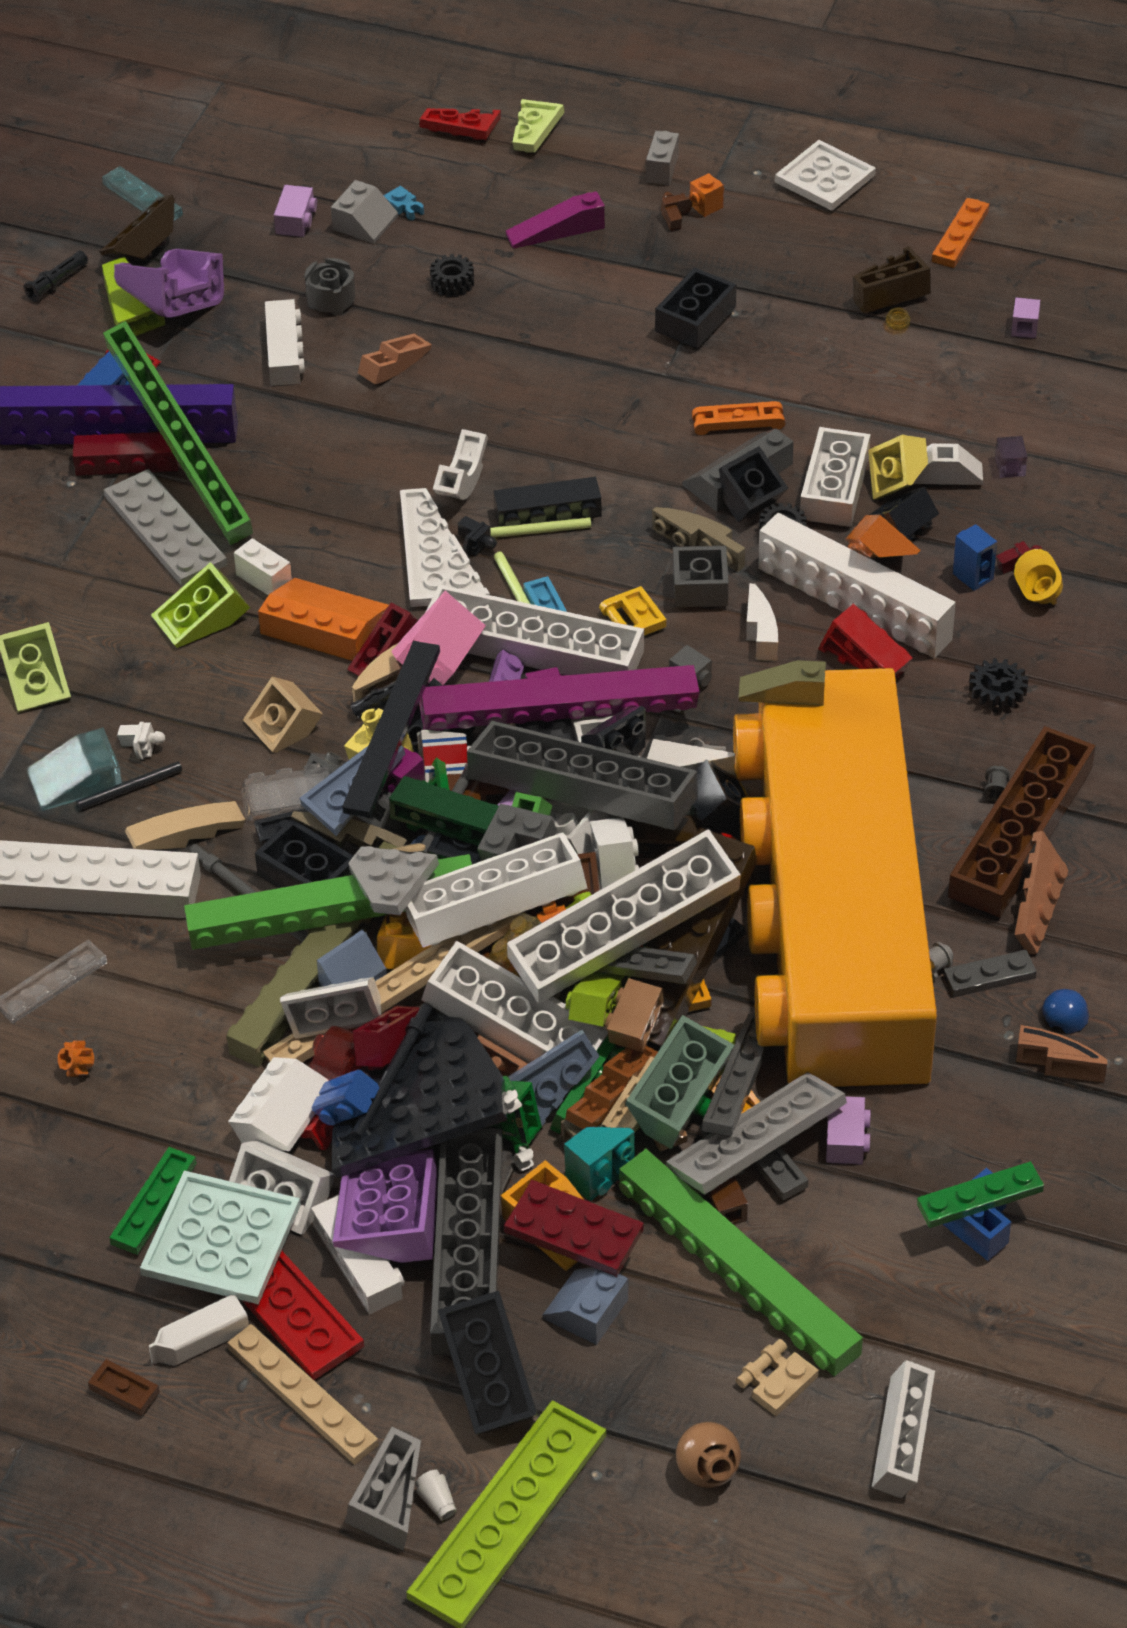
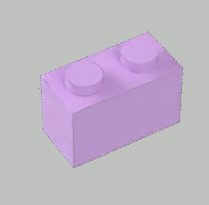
(294, 210)
(846, 1132)

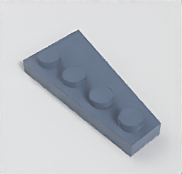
(328, 796)

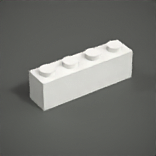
(283, 342)
(369, 1275)
(903, 1429)

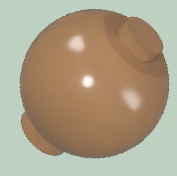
(708, 1454)

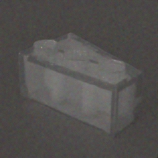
(279, 791)

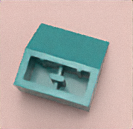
(596, 1157)

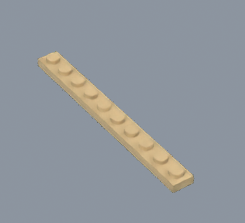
(401, 982)

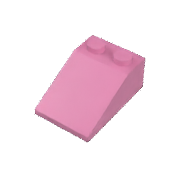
(446, 625)

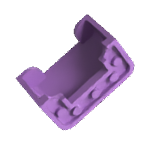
(180, 286)

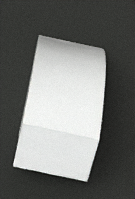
(762, 625)

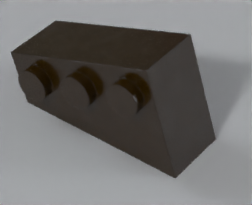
(892, 282)

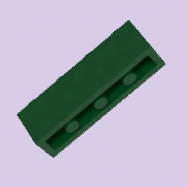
(441, 810)

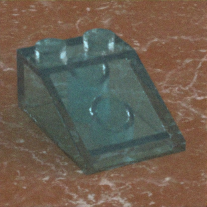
(75, 770)

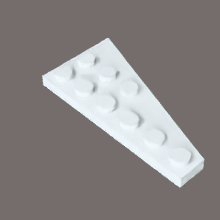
(432, 551)

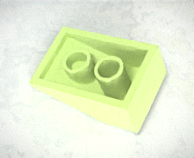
(33, 667)

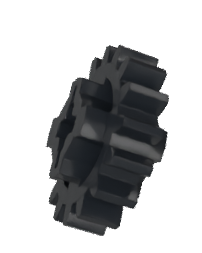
(998, 683)

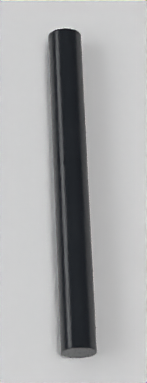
(128, 786)

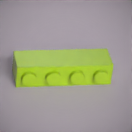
(594, 997)

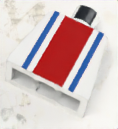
(445, 746)

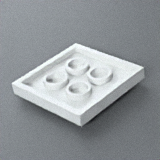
(825, 175)

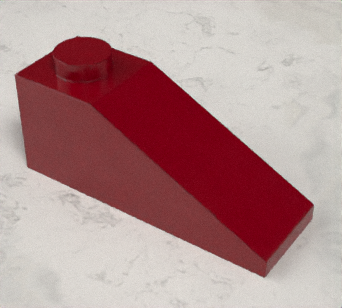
(388, 631)
(380, 1038)

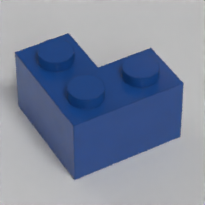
(984, 1231)

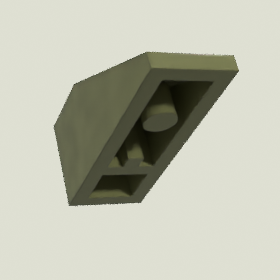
(789, 683)

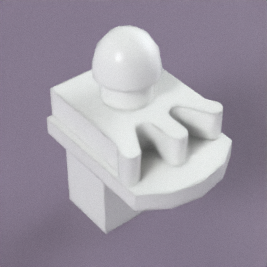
(141, 738)

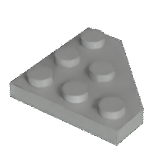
(391, 876)

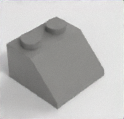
(362, 212)

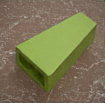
(126, 307)

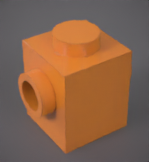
(706, 194)

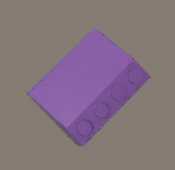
(390, 1208)

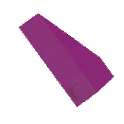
(569, 218)

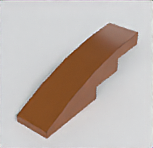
(607, 1088)

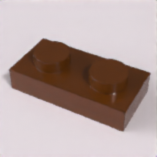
(123, 1387)

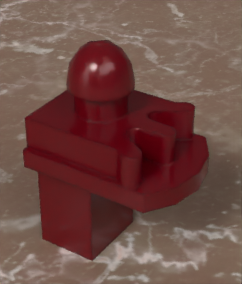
(1007, 560)

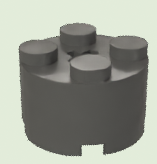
(330, 286)

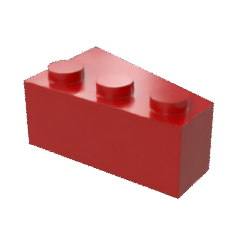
(863, 643)

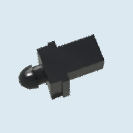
(476, 536)

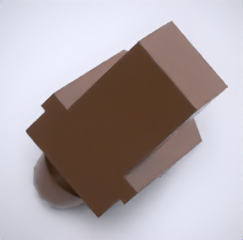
(673, 207)

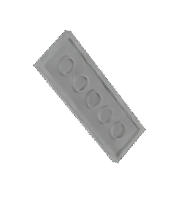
(164, 526)
(757, 1132)

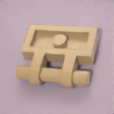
(784, 1383)

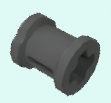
(996, 782)

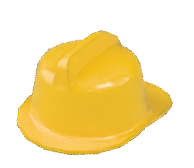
(1038, 577)

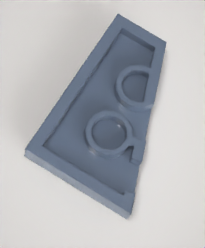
(558, 1071)

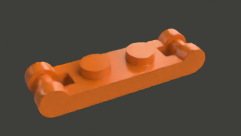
(738, 416)

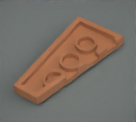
(1040, 892)

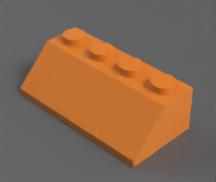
(879, 538)

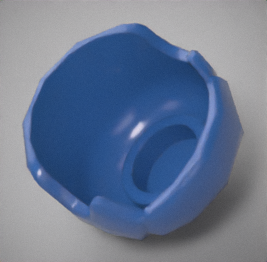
(1066, 1010)

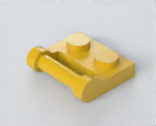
(638, 608)

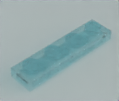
(134, 190)

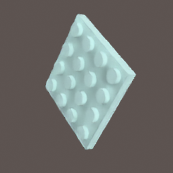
(220, 1237)

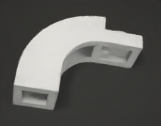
(463, 474)

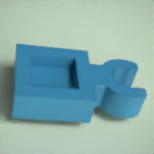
(404, 202)

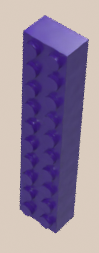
(63, 412)

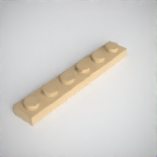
(303, 1394)

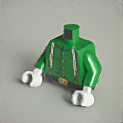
(522, 1120)

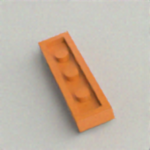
(960, 232)

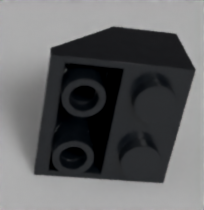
(621, 732)

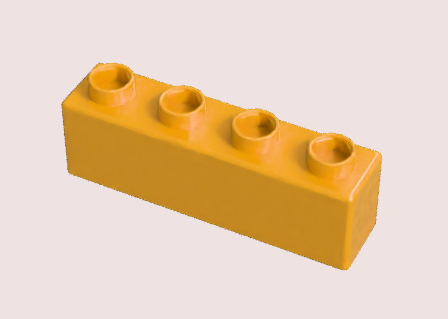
(842, 886)

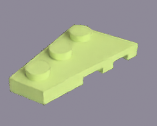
(535, 124)

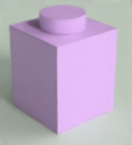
(1025, 317)

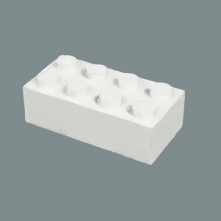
(835, 476)

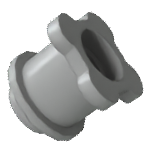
(940, 957)

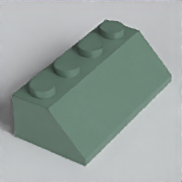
(678, 1080)

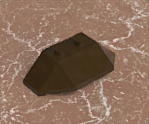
(144, 232)

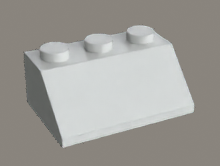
(340, 1005)
(278, 1104)
(283, 1173)

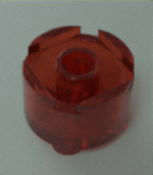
(334, 1053)

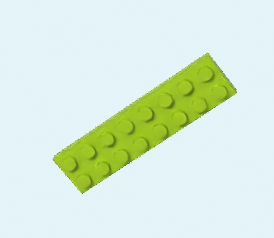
(506, 1515)

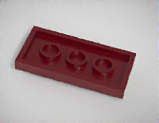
(574, 1227)

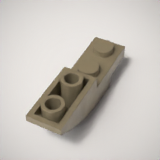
(695, 530)

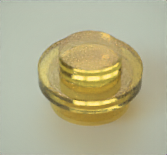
(898, 319)

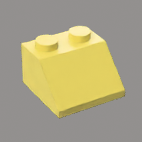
(896, 464)

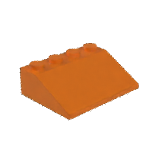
(319, 617)

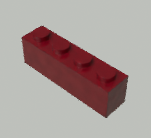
(122, 454)

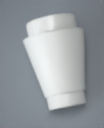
(436, 1494)

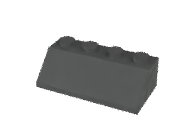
(707, 482)

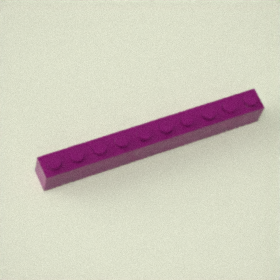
(558, 697)

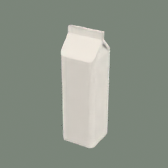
(199, 1332)

